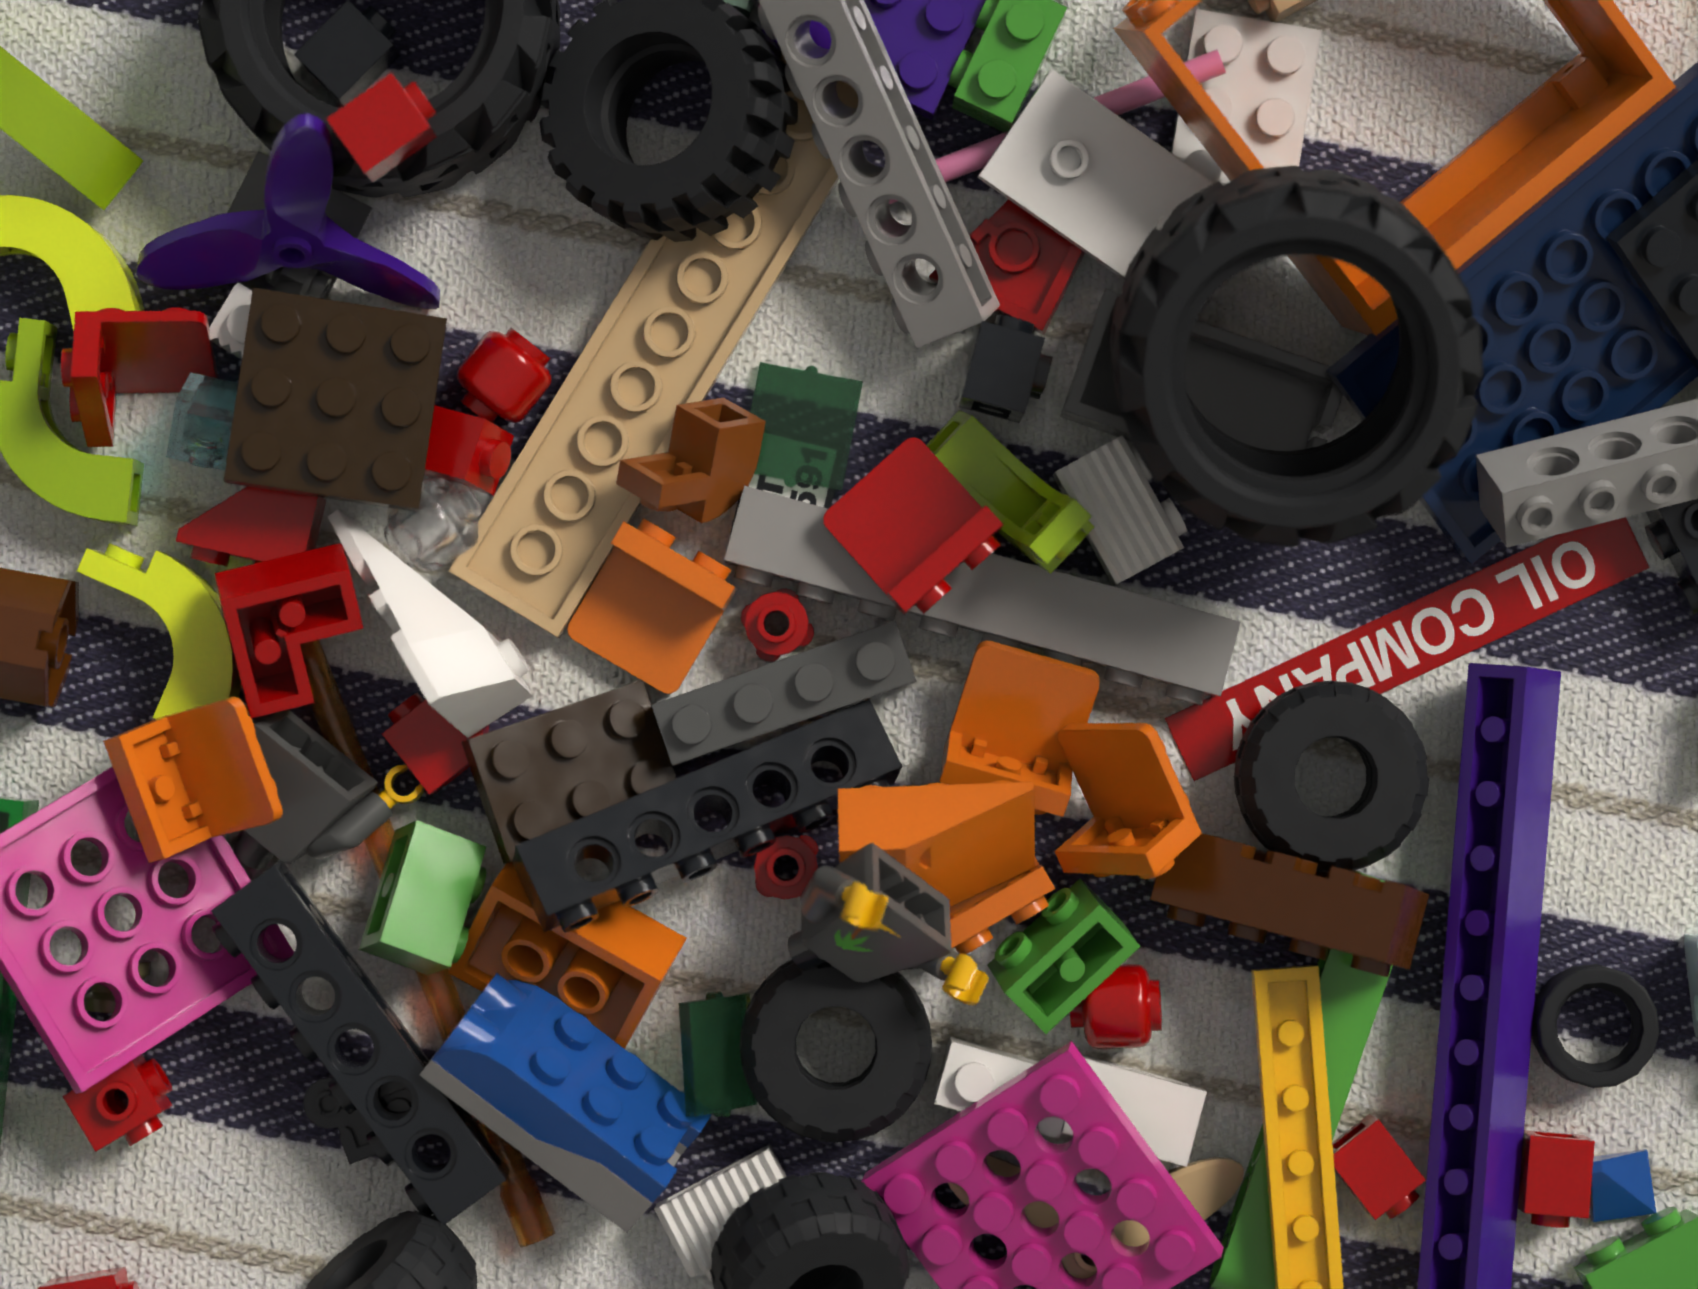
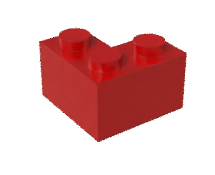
(276, 609)

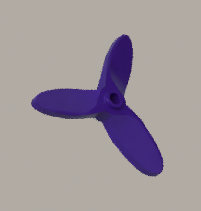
(285, 234)

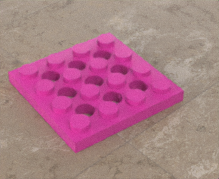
(55, 992)
(1102, 1140)

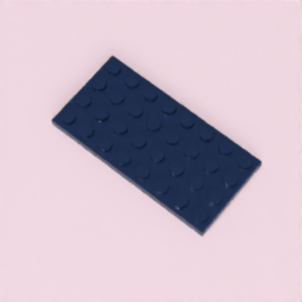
(1557, 316)

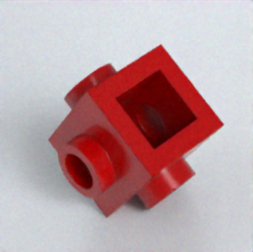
(108, 1119)

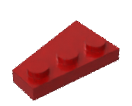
(1024, 264)

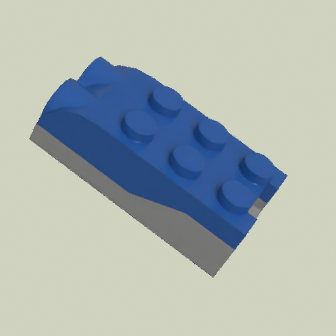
(566, 1097)

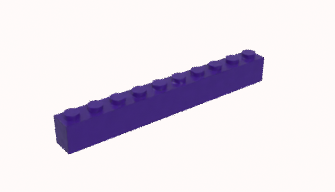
(1489, 977)

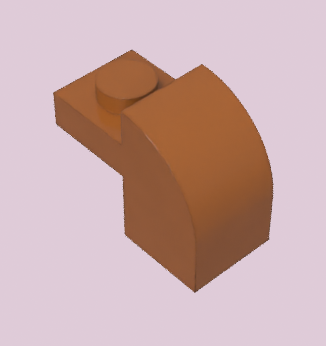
(707, 461)

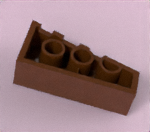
(1289, 898)

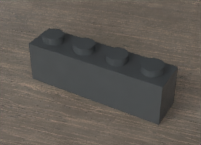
(783, 693)

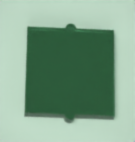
(806, 425)
(712, 1054)

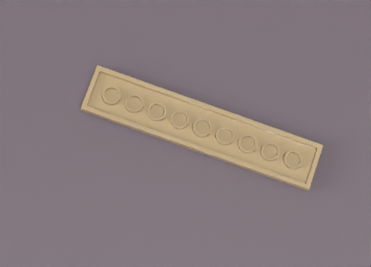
(649, 353)

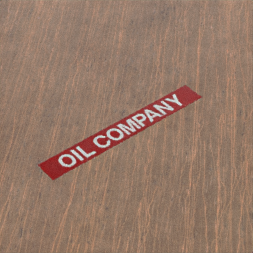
(1421, 633)

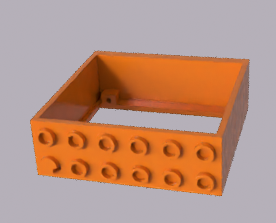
(1482, 185)

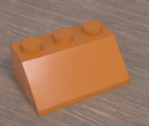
(598, 970)

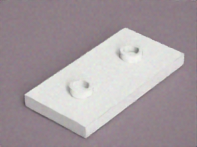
(1088, 173)

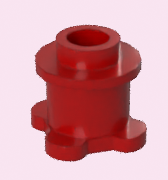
(799, 631)
(769, 883)

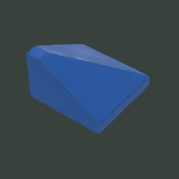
(1621, 1186)

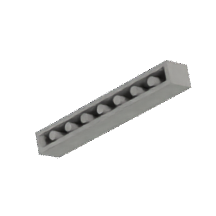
(1001, 600)

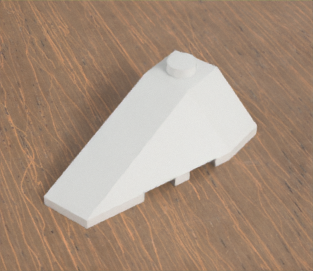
(447, 651)

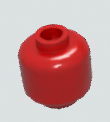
(504, 376)
(1121, 1010)

